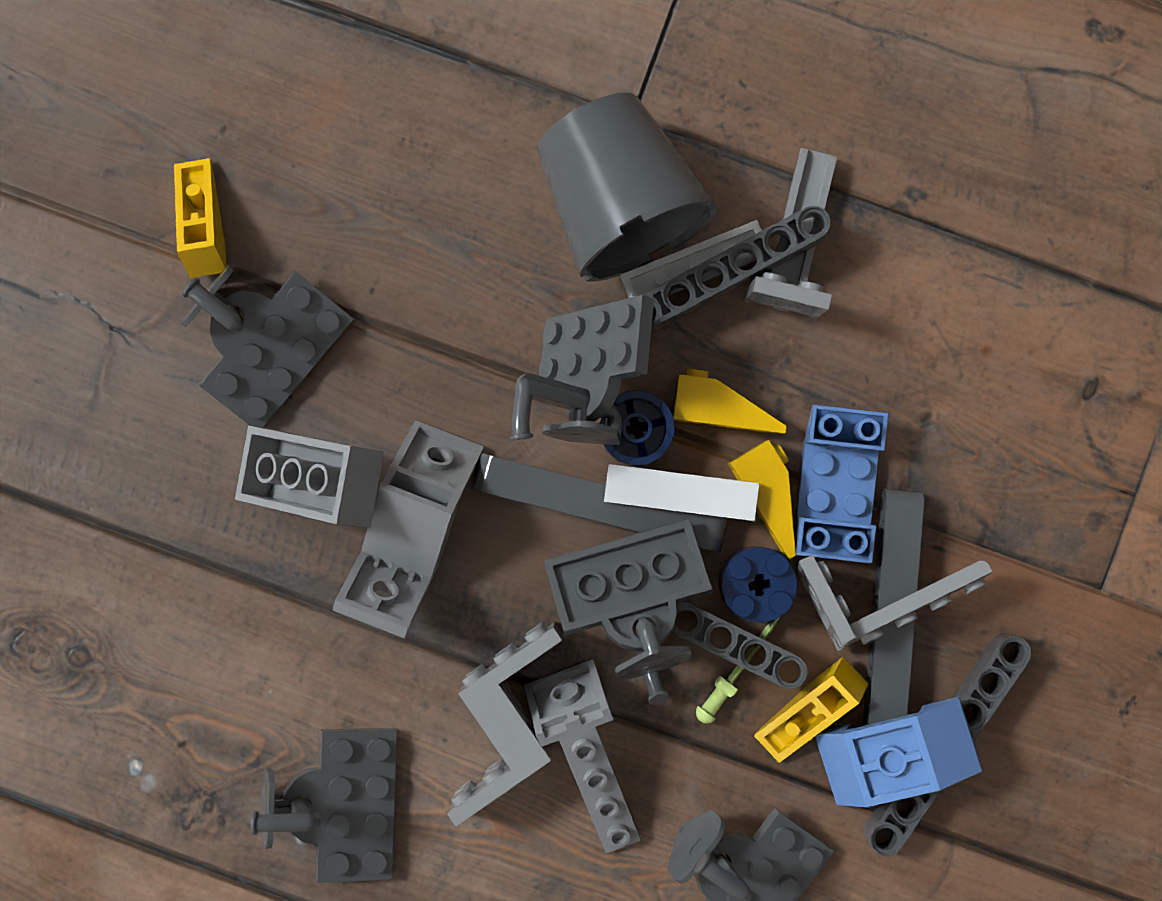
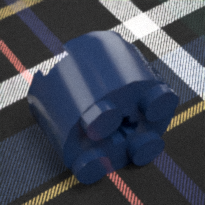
(659, 425)
(774, 597)

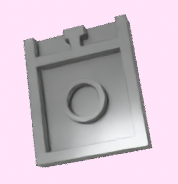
(787, 284)
(835, 612)
(568, 710)

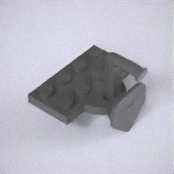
(269, 347)
(583, 369)
(630, 585)
(347, 809)
(765, 867)

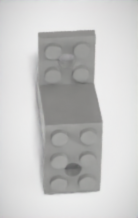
(408, 528)
(504, 723)

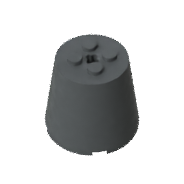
(620, 186)

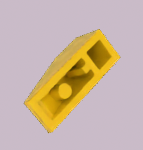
(198, 219)
(715, 404)
(766, 466)
(812, 709)

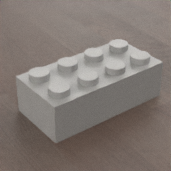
(309, 476)

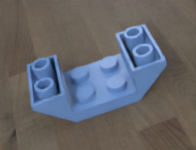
(838, 483)
(899, 755)

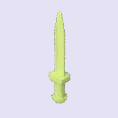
(724, 687)

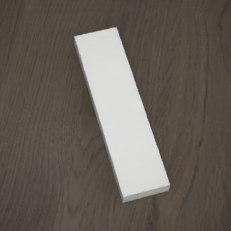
(662, 270)
(681, 492)

